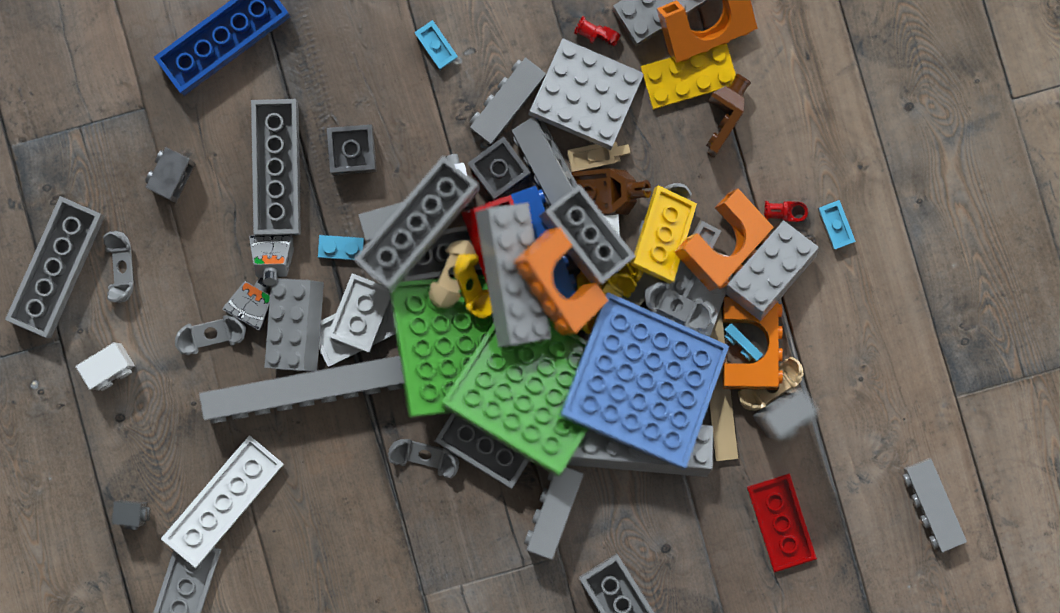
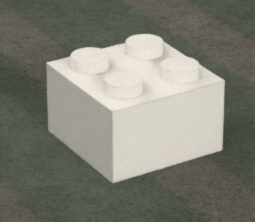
(105, 367)

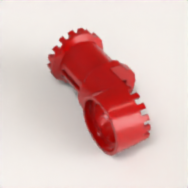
(592, 31)
(785, 208)

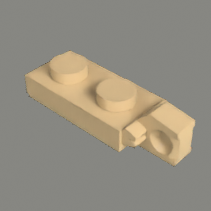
(595, 156)

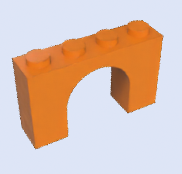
(682, 42)
(750, 230)
(537, 267)
(765, 372)

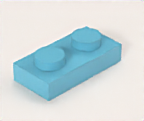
(436, 45)
(836, 224)
(339, 247)
(748, 350)

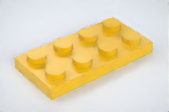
(700, 75)
(662, 233)

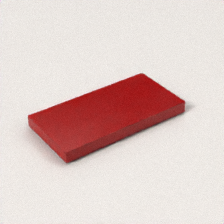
(781, 523)

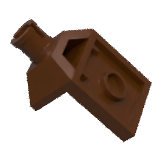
(731, 101)
(612, 189)

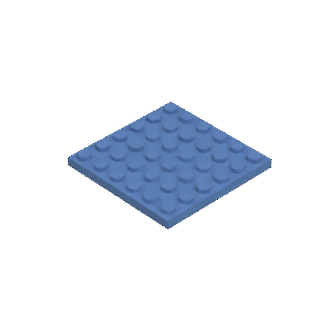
(644, 381)

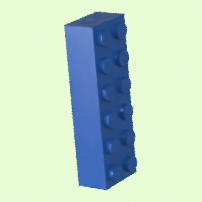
(219, 40)
(535, 198)

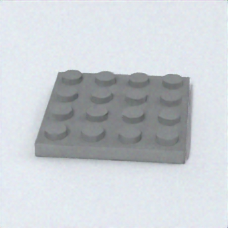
(586, 94)

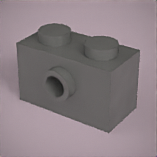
(130, 514)

